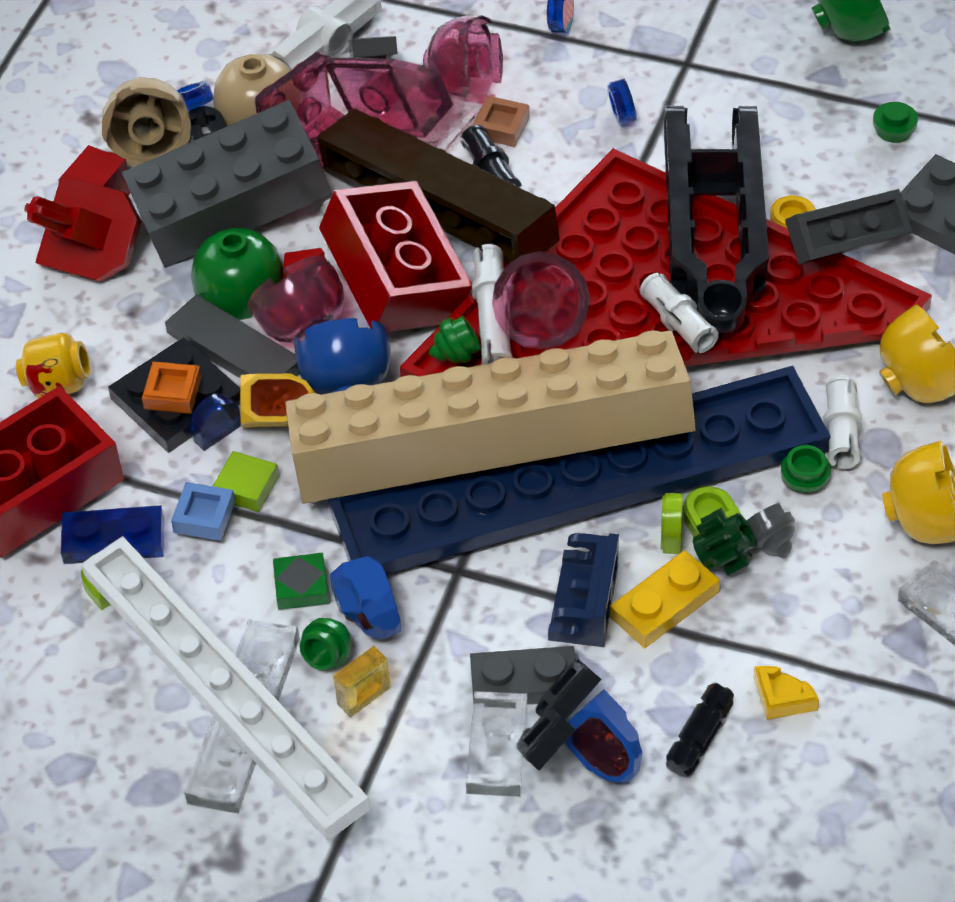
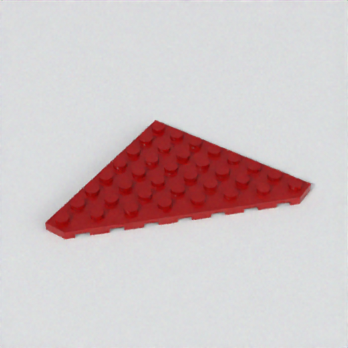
(618, 236)

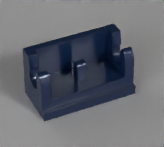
(585, 590)

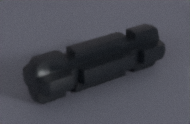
(699, 729)

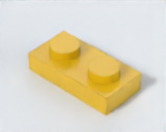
(664, 598)

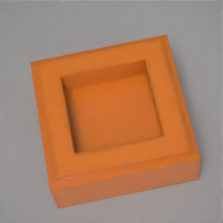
(171, 387)

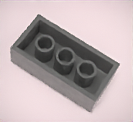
(227, 181)

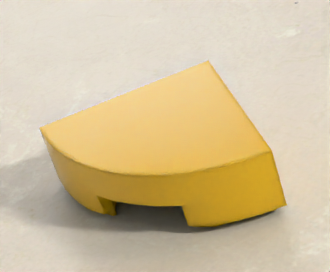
(783, 693)

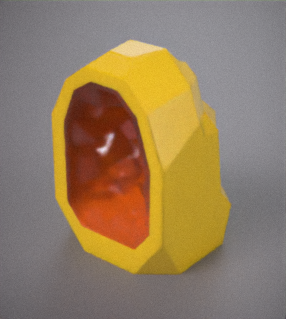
(265, 397)

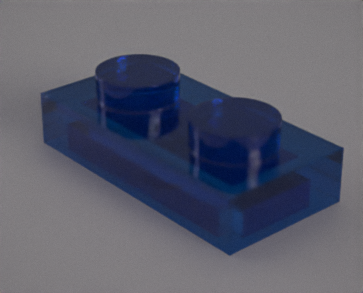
(93, 530)

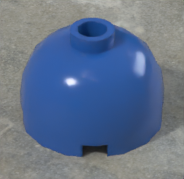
(343, 355)

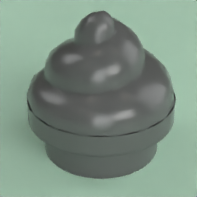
(780, 530)

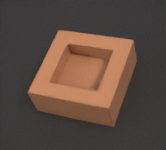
(503, 119)

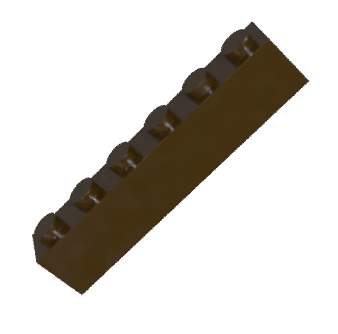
(462, 196)

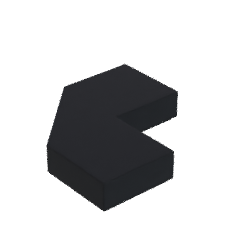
(555, 706)

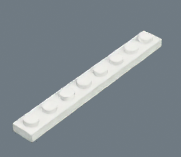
(227, 689)

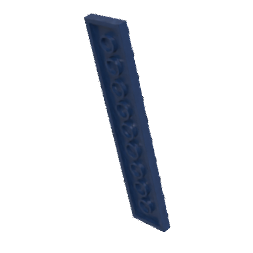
(736, 432)

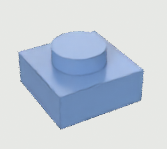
(203, 511)

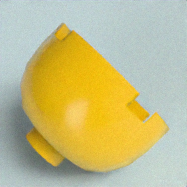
(917, 358)
(923, 494)

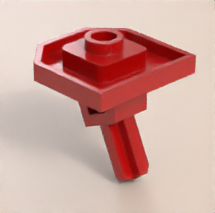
(86, 229)

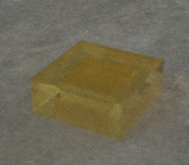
(362, 681)

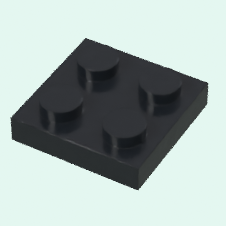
(166, 427)

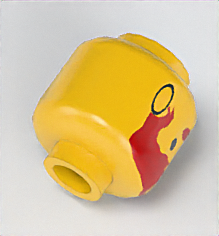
(53, 363)

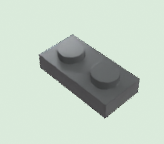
(373, 47)
(520, 670)

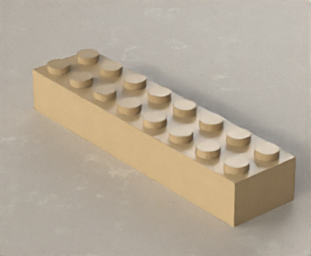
(489, 416)

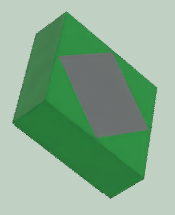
(300, 581)

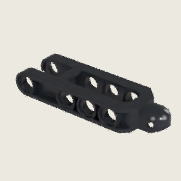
(716, 173)

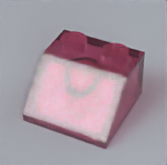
(392, 90)

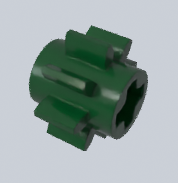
(724, 541)

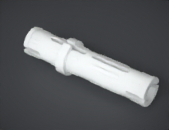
(487, 271)

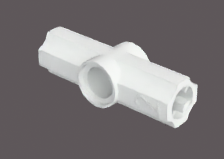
(325, 30)

